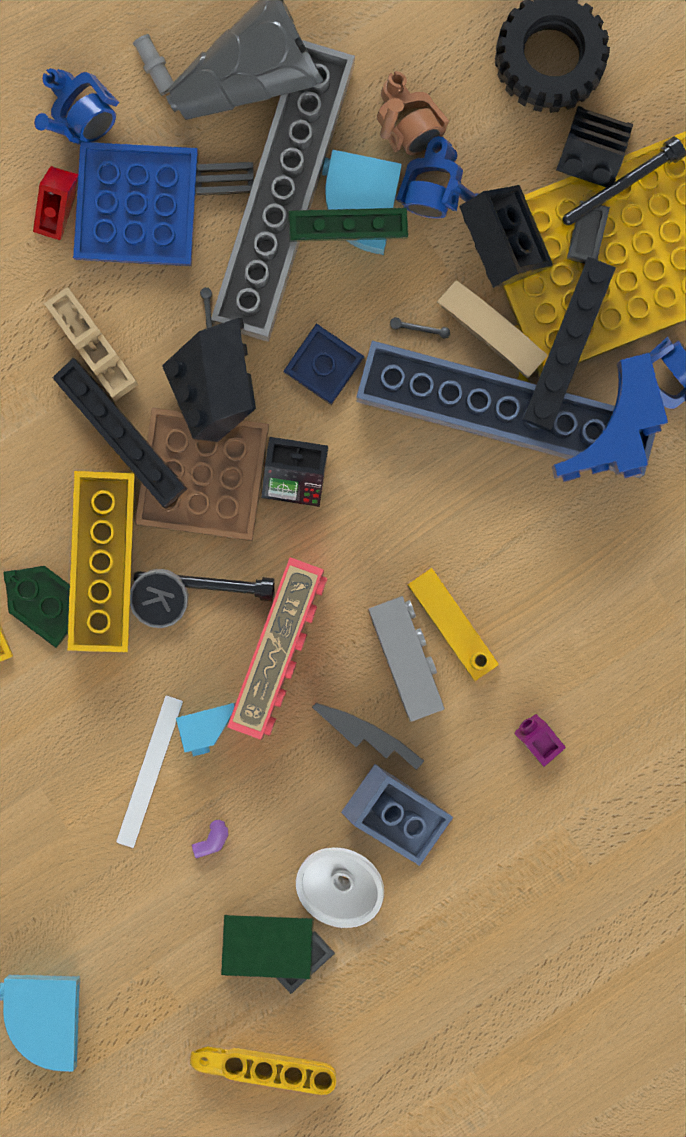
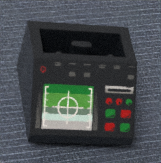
(294, 471)

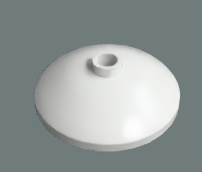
(337, 899)

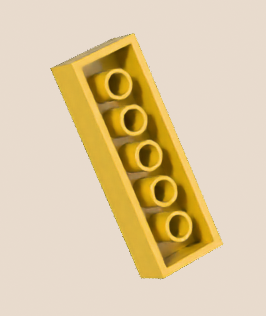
(100, 562)

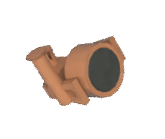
(415, 129)

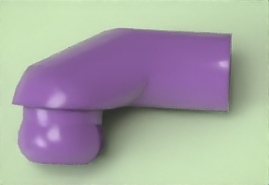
(214, 842)

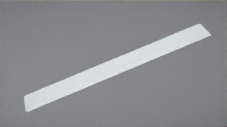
(149, 771)

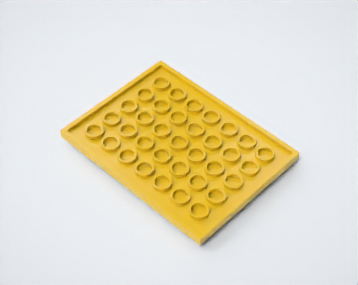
(640, 239)

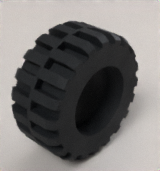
(546, 90)

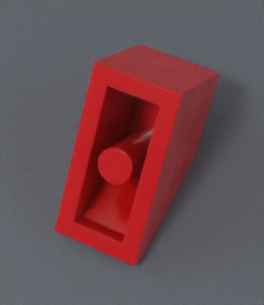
(55, 202)

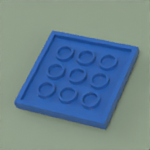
(135, 204)

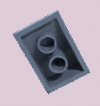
(396, 815)

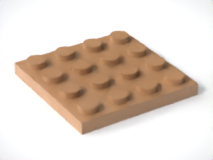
(219, 476)

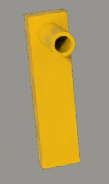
(453, 624)

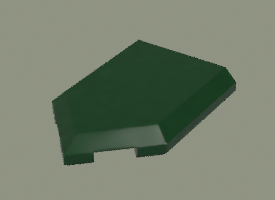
(39, 601)

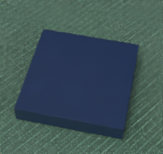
(323, 364)

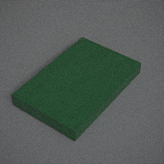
(267, 947)

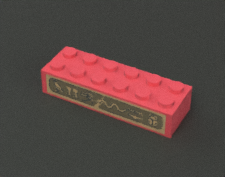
(276, 649)

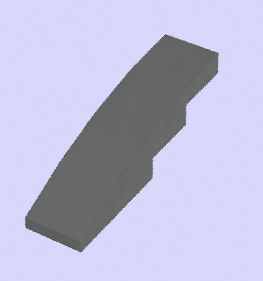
(356, 730)

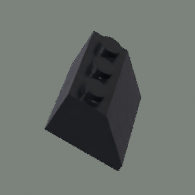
(505, 235)

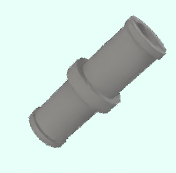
(153, 63)

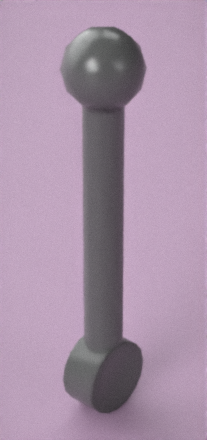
(206, 294)
(396, 324)

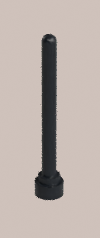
(670, 152)
(261, 588)

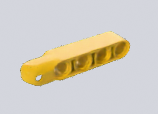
(277, 1078)

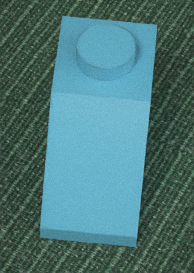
(203, 728)

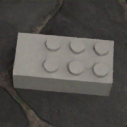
(406, 658)

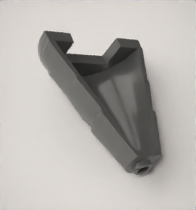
(246, 64)

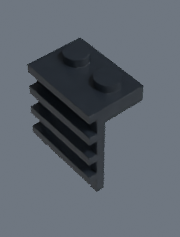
(594, 147)

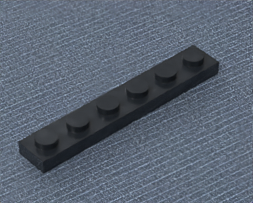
(569, 344)
(120, 433)

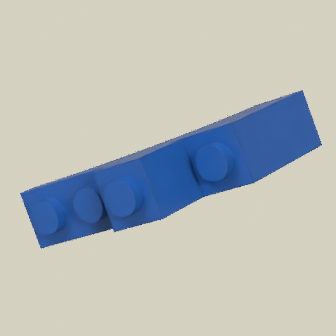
(620, 444)

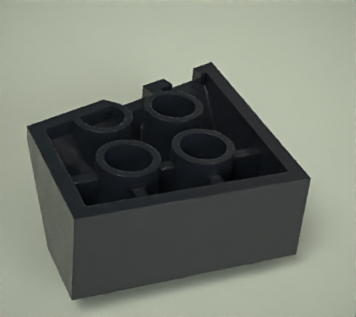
(212, 381)

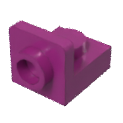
(539, 739)

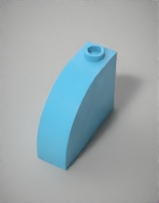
(361, 184)
(43, 1018)

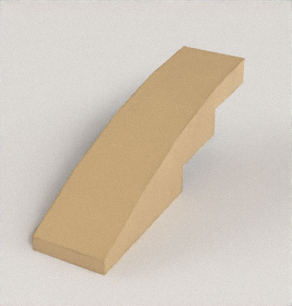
(492, 328)
(91, 344)

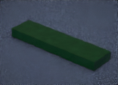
(347, 224)

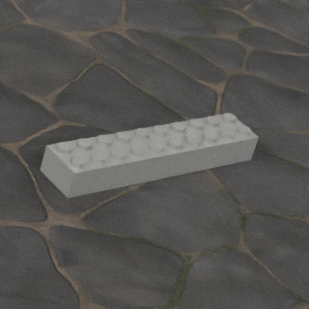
(283, 182)

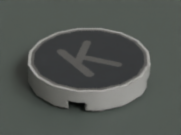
(158, 598)

